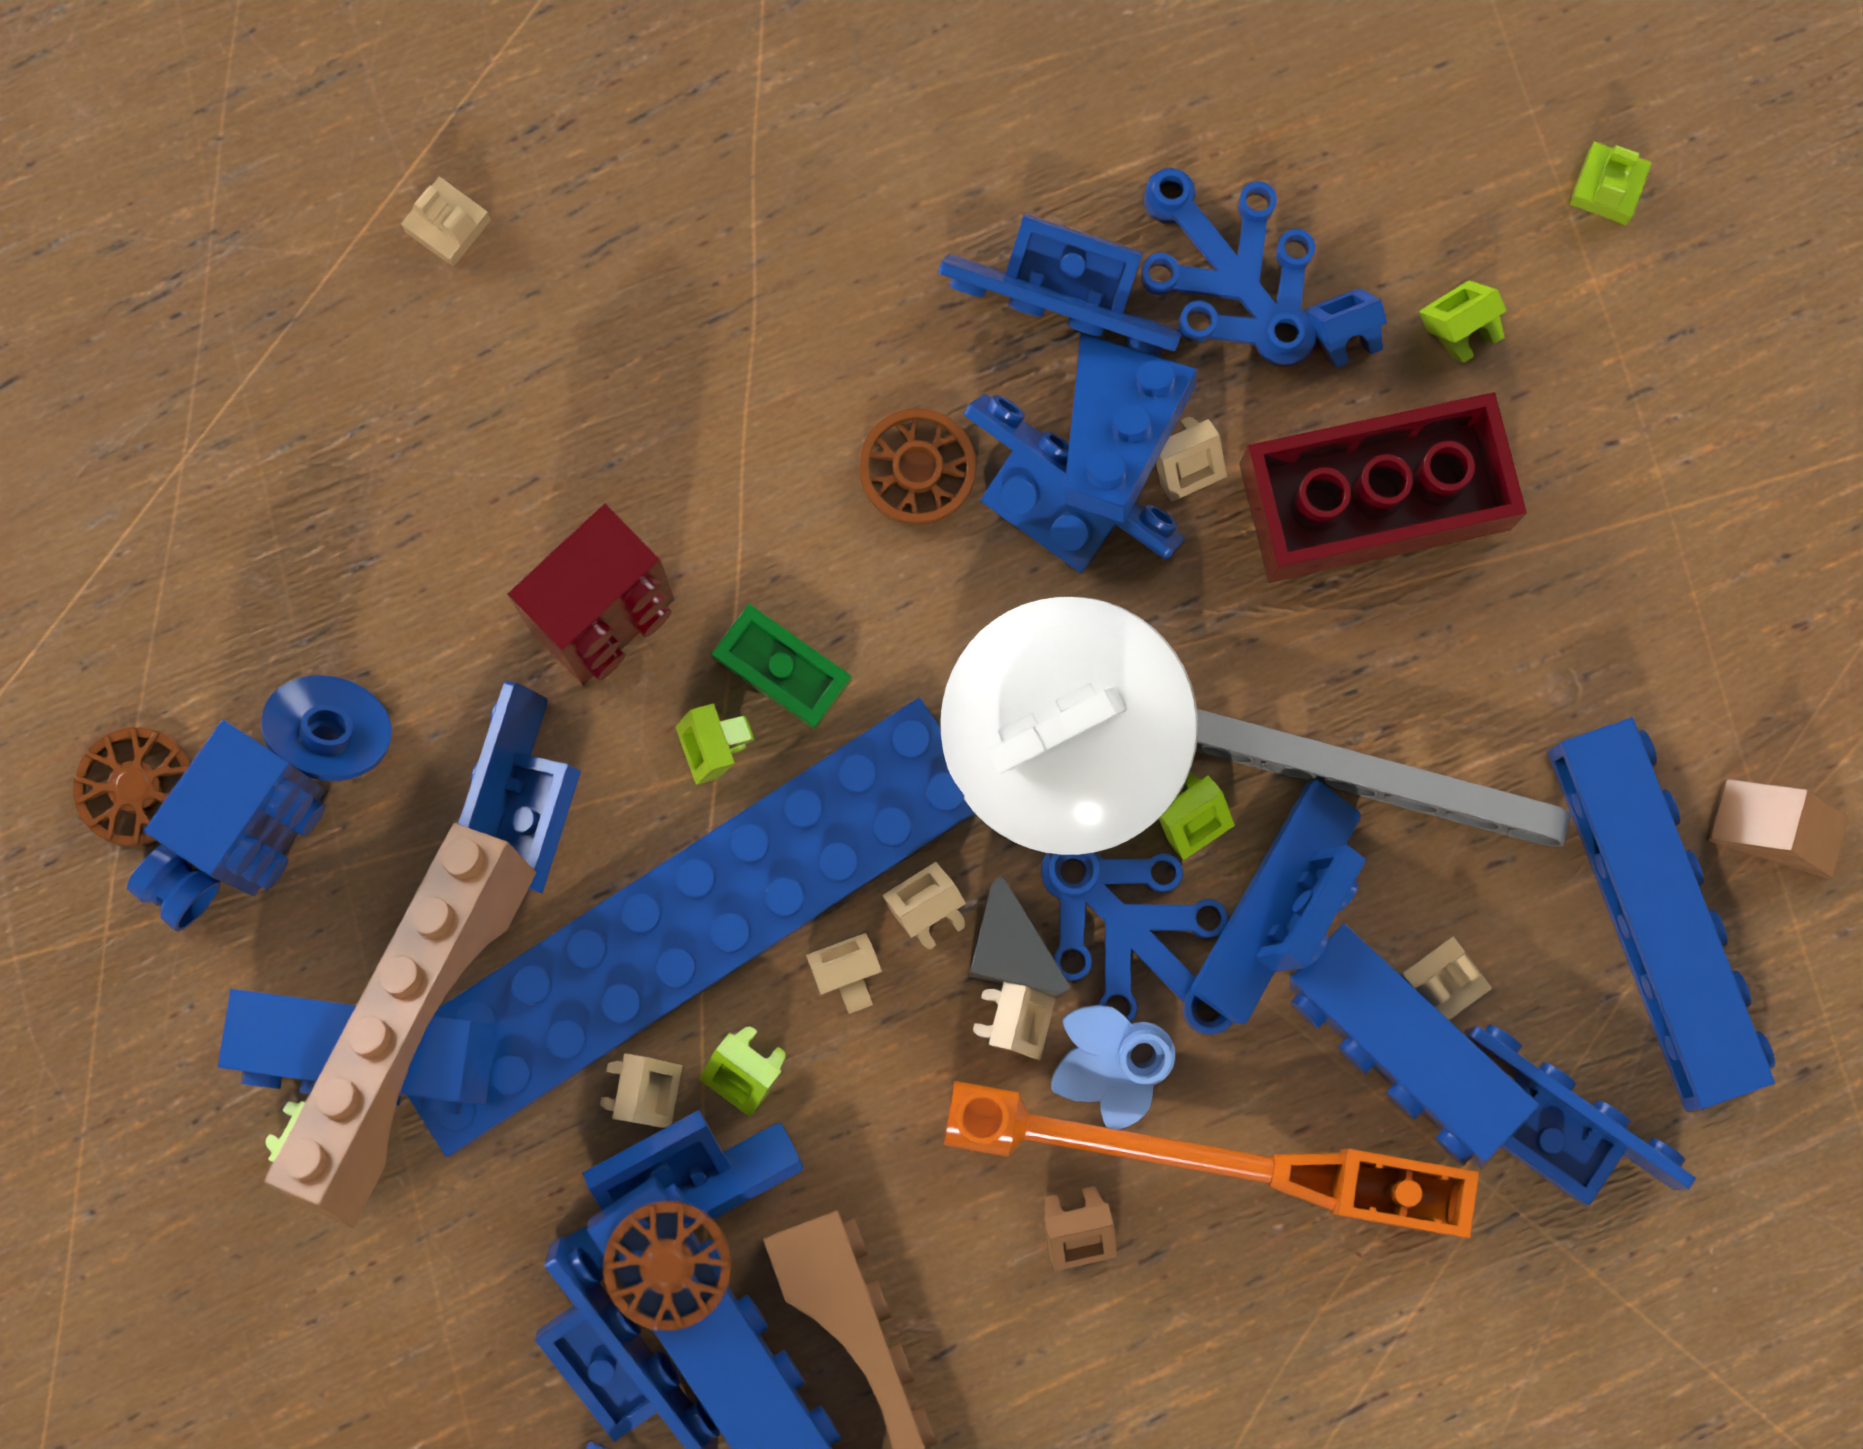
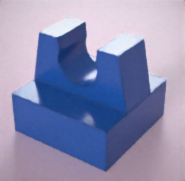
(1346, 317)

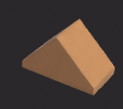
(1779, 825)

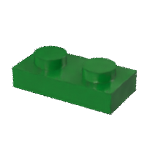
(781, 667)

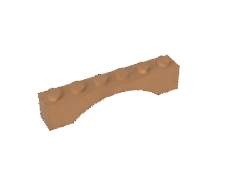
(346, 1121)
(823, 1279)

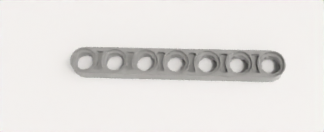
(1381, 780)

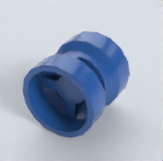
(170, 882)

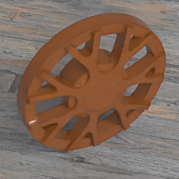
(917, 466)
(130, 786)
(667, 1266)

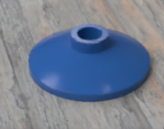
(328, 709)

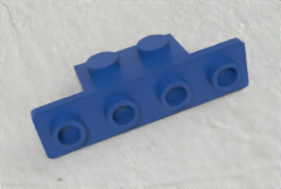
(1070, 276)
(1032, 492)
(517, 793)
(1286, 905)
(1567, 1136)
(697, 1165)
(609, 1360)

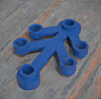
(1233, 275)
(1129, 927)

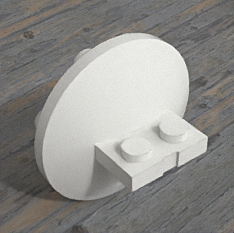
(1069, 725)

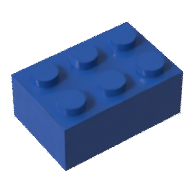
(238, 811)

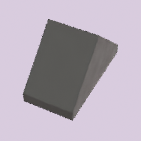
(1011, 947)

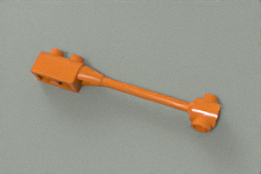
(1345, 1182)

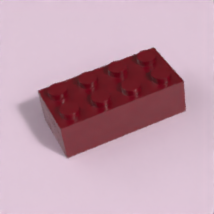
(1382, 487)

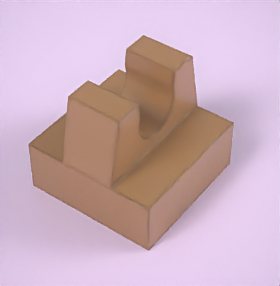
(1079, 1234)

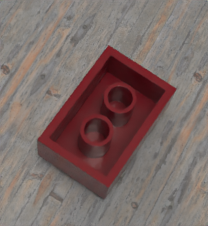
(594, 596)

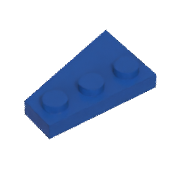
(1120, 423)

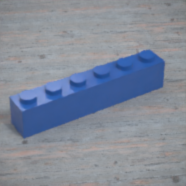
(1662, 915)
(723, 1355)

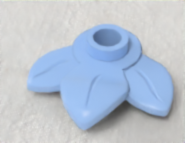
(1103, 1067)

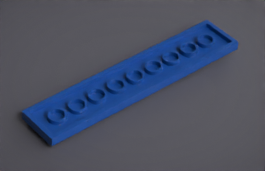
(704, 915)

